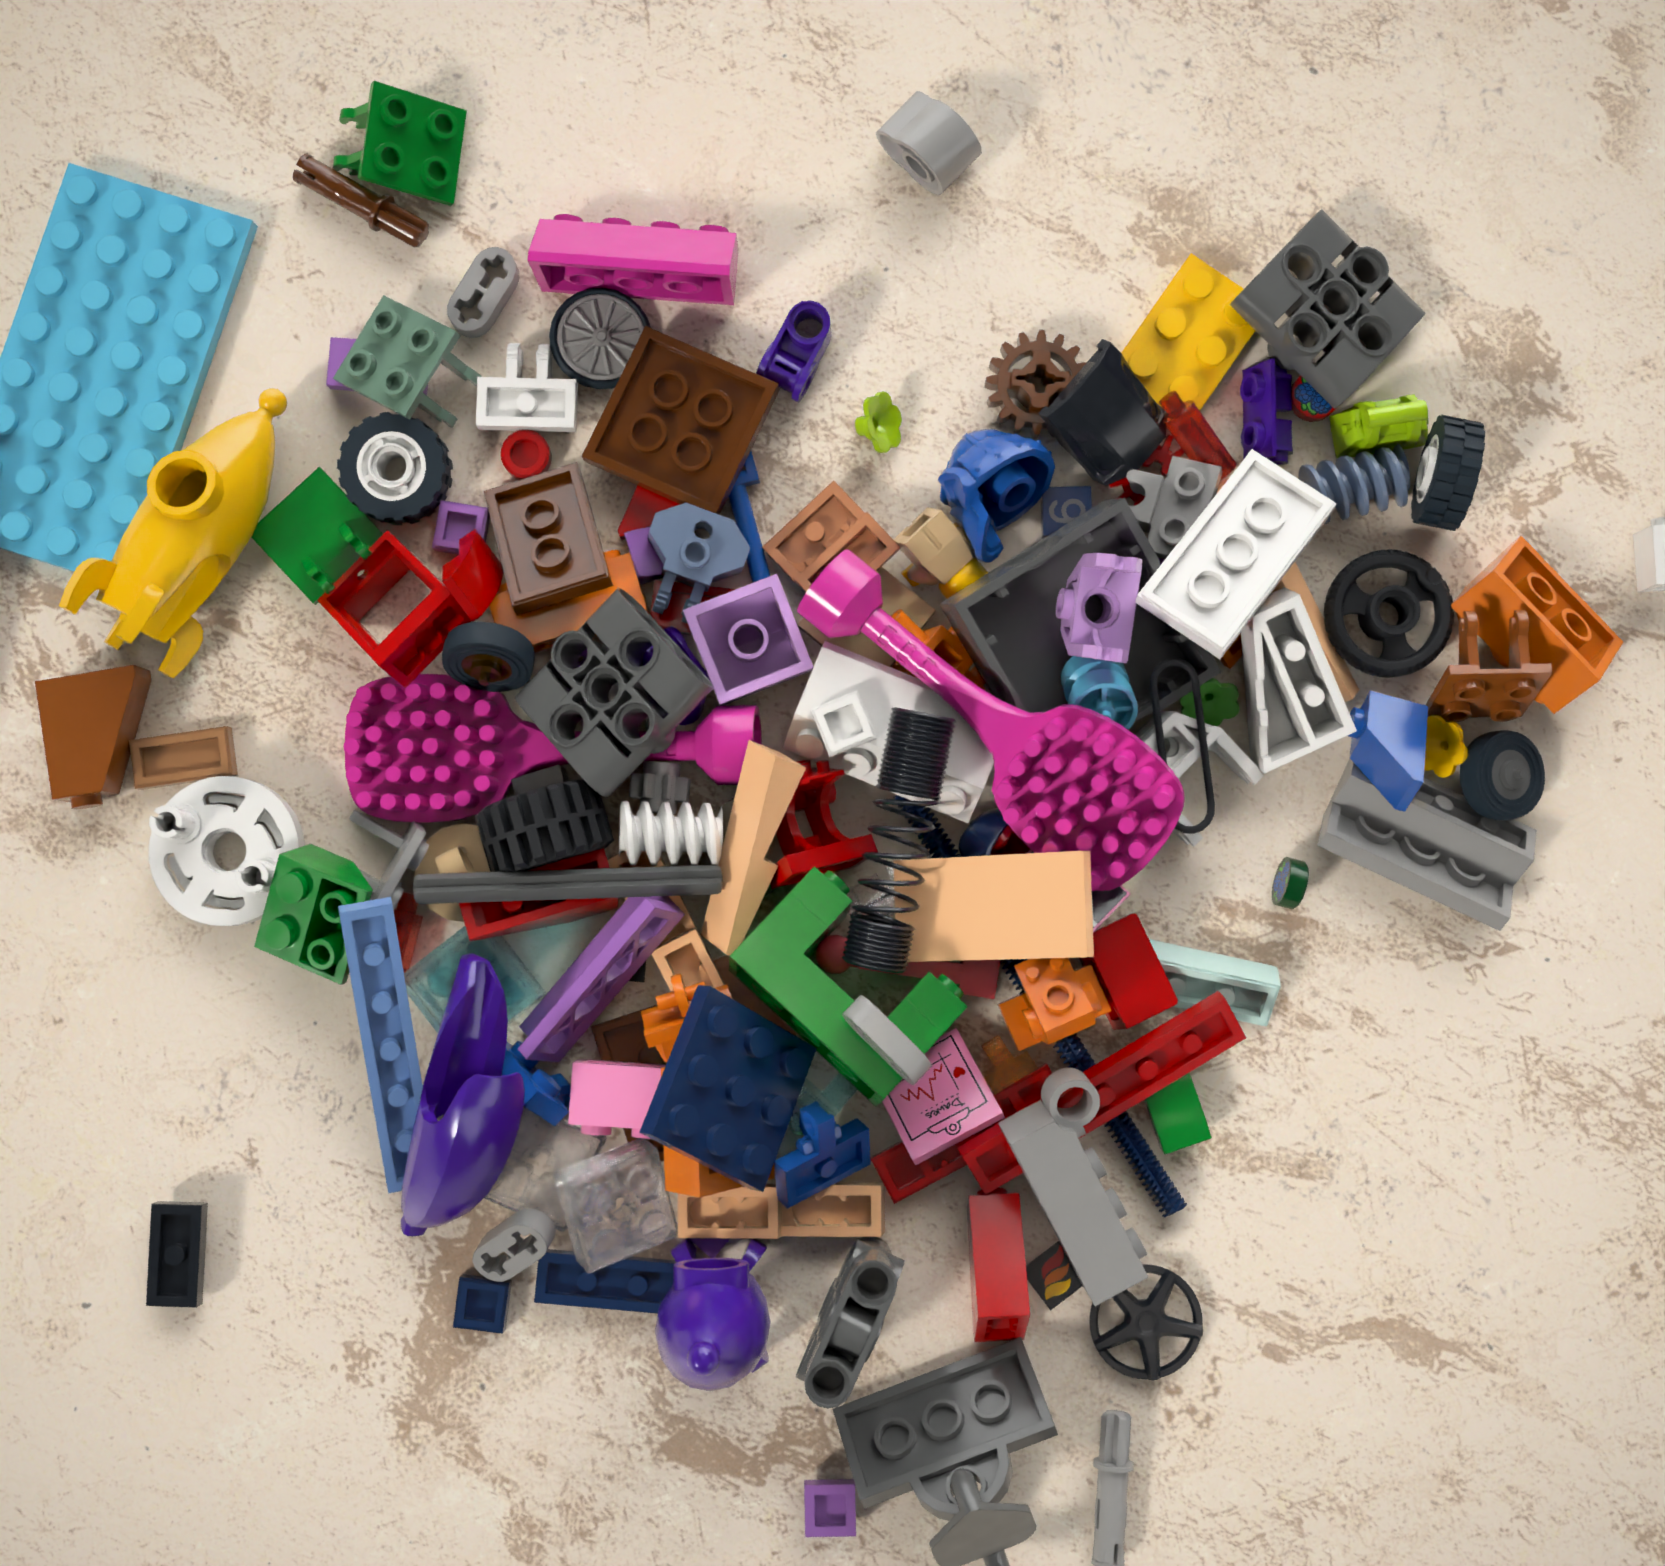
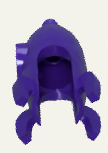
(713, 1318)

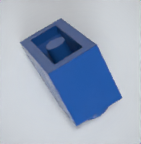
(1390, 745)

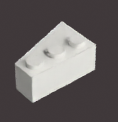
(1288, 685)

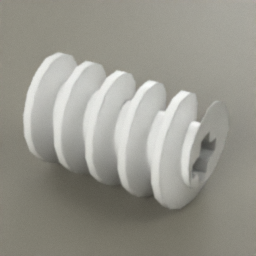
(670, 833)

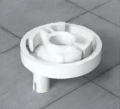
(190, 832)

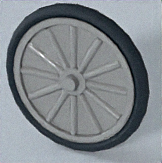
(596, 335)

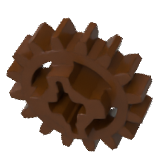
(1018, 382)

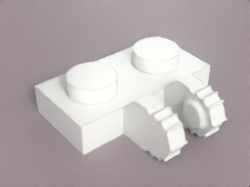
(527, 402)

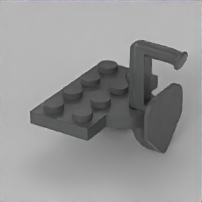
(942, 1438)

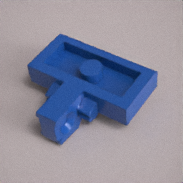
(544, 1094)
(821, 1156)

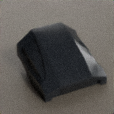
(1106, 417)

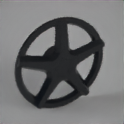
(1147, 1323)

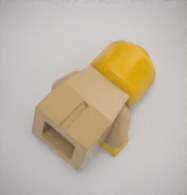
(938, 553)

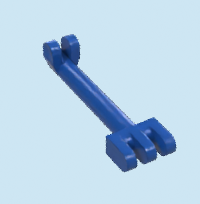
(746, 522)

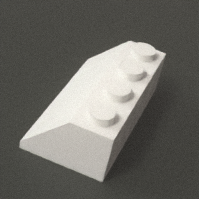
(882, 688)

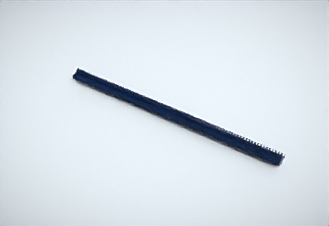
(1073, 1051)

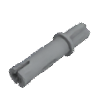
(1112, 1486)

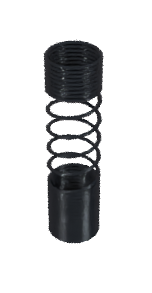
(913, 767)

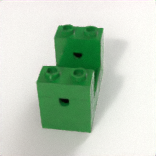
(778, 971)

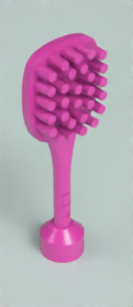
(453, 749)
(1059, 774)

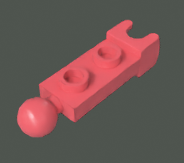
(971, 976)

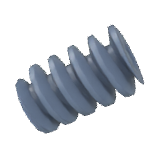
(1361, 480)

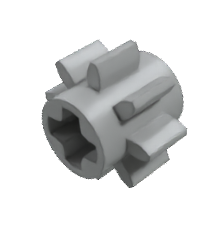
(660, 784)

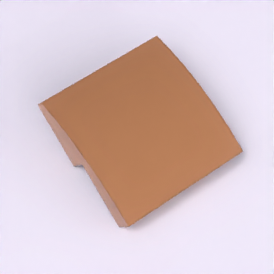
(825, 530)

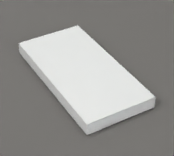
(1235, 553)

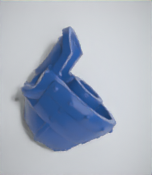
(993, 484)

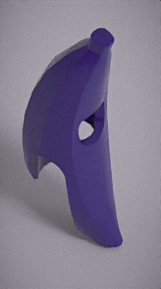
(463, 1154)

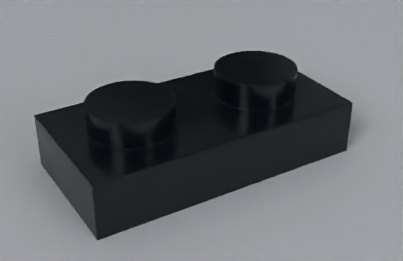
(176, 1254)

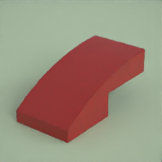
(473, 575)

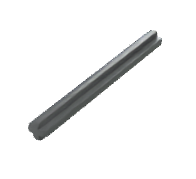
(567, 884)

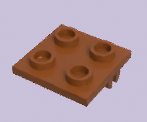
(1493, 693)

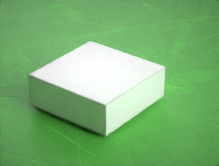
(843, 723)

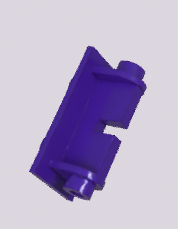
(1265, 392)

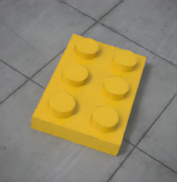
(1189, 335)

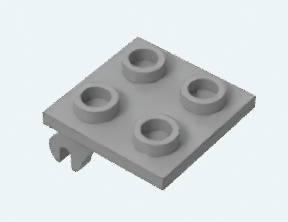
(409, 855)

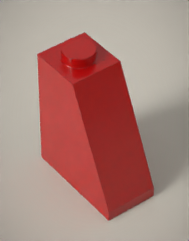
(997, 1266)

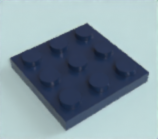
(728, 1089)

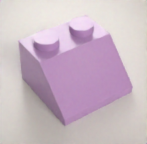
(748, 640)

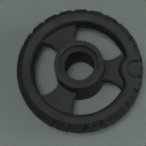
(1397, 656)

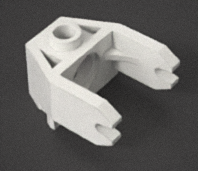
(1184, 749)

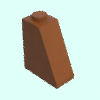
(89, 731)

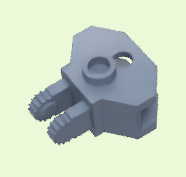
(694, 559)

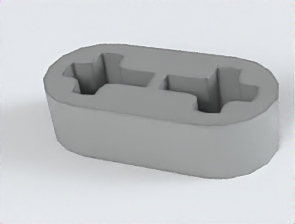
(473, 286)
(887, 1040)
(507, 1239)

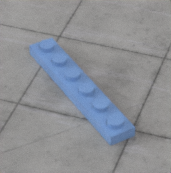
(384, 1027)

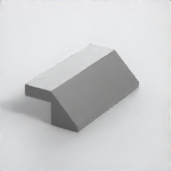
(1432, 846)

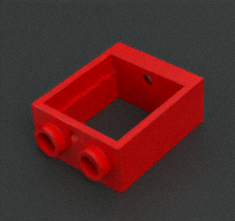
(419, 635)

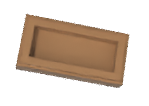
(183, 757)

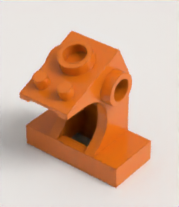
(1054, 1002)

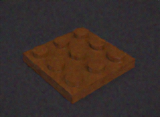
(680, 422)

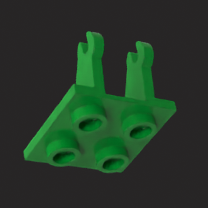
(408, 143)
(316, 535)

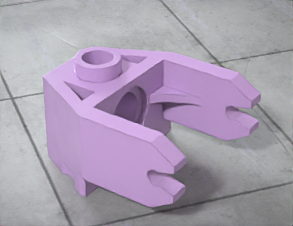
(1117, 585)

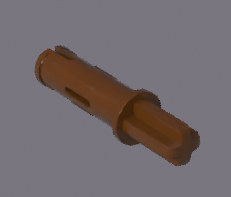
(376, 209)

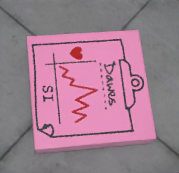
(944, 1103)

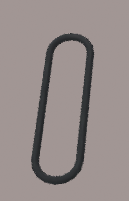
(1201, 733)

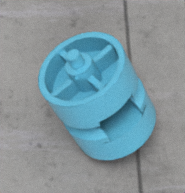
(1100, 687)

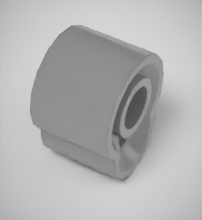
(929, 142)

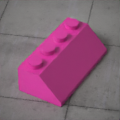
(635, 260)

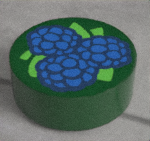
(1290, 883)

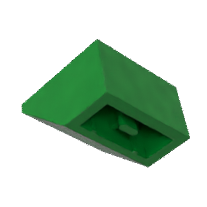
(303, 912)

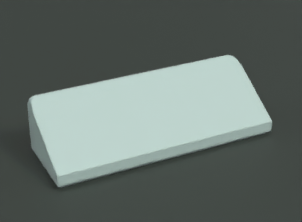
(1196, 974)

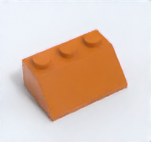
(1560, 622)

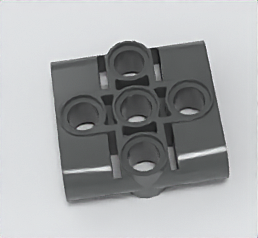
(1353, 317)
(610, 738)
(849, 1322)

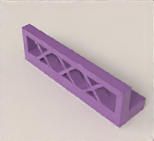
(597, 976)

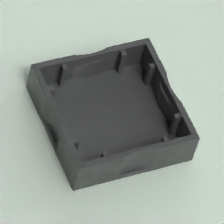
(1013, 626)

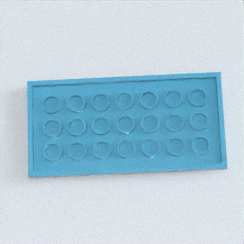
(108, 359)

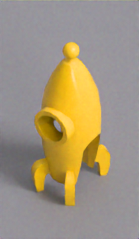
(185, 535)

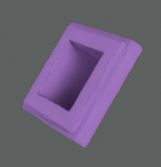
(645, 560)

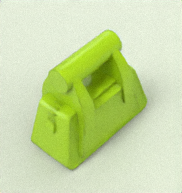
(1379, 425)

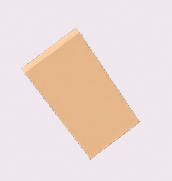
(999, 907)

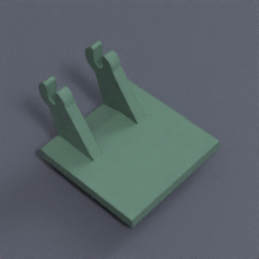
(399, 357)

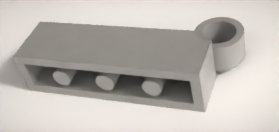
(1070, 1187)

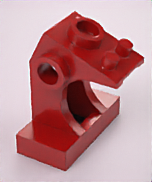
(828, 846)

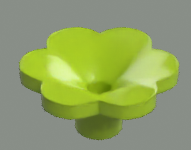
(880, 422)

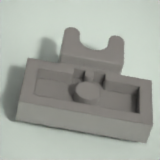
(1173, 502)

